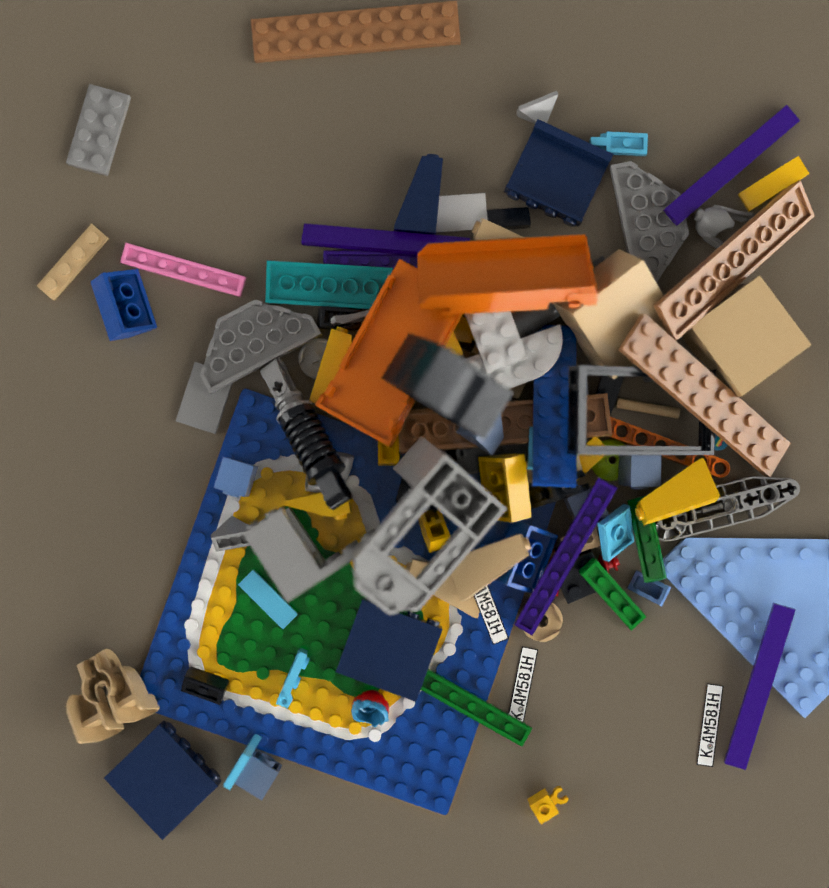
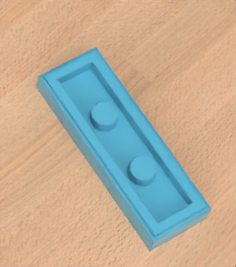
(268, 599)

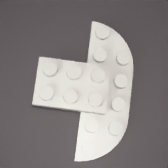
(508, 356)

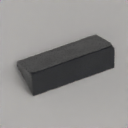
(510, 217)
(204, 685)

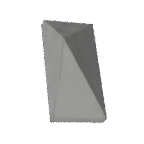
(538, 108)
(230, 535)

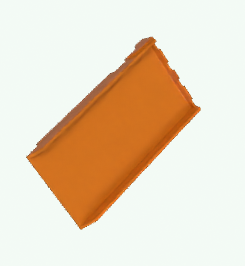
(505, 274)
(358, 391)

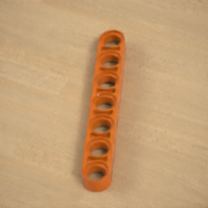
(651, 440)

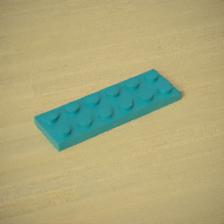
(324, 284)

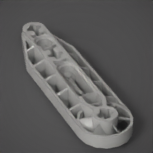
(732, 504)

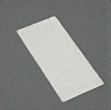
(460, 211)

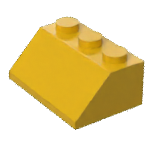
(507, 482)

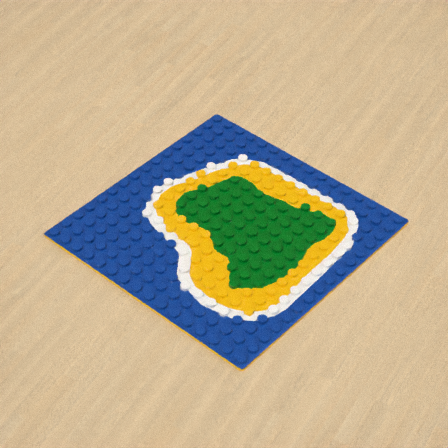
(226, 633)

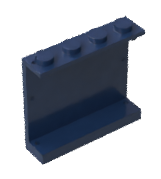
(558, 173)
(389, 650)
(163, 779)

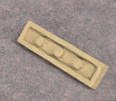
(72, 262)

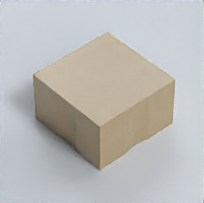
(623, 294)
(746, 337)

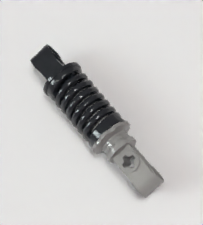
(306, 435)

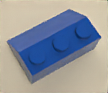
(123, 304)
(529, 571)

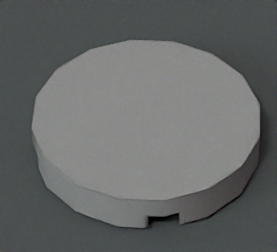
(311, 356)

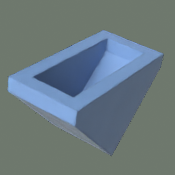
(653, 591)

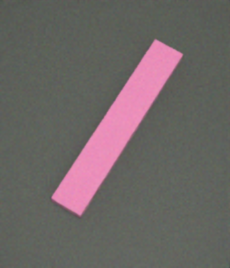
(183, 270)

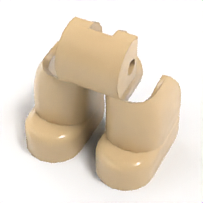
(127, 696)

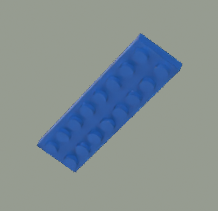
(550, 420)

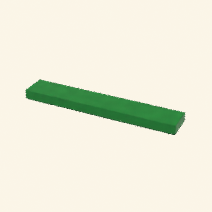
(476, 708)

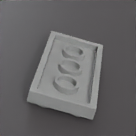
(98, 129)

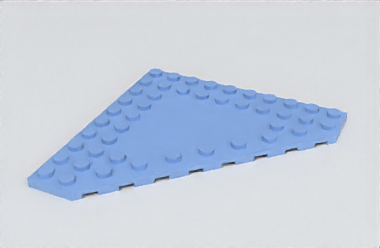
(735, 589)

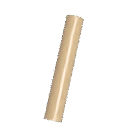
(647, 408)

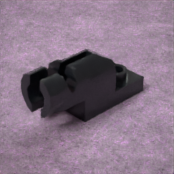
(544, 495)

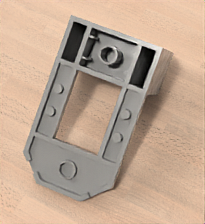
(454, 493)
(291, 554)

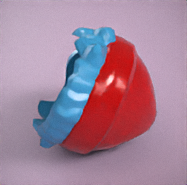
(370, 708)

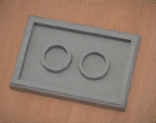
(199, 406)

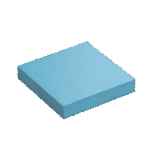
(616, 532)
(242, 761)

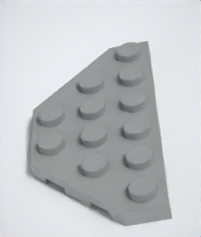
(644, 224)
(253, 339)

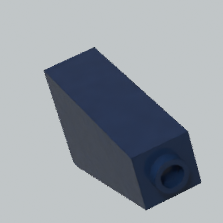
(421, 203)

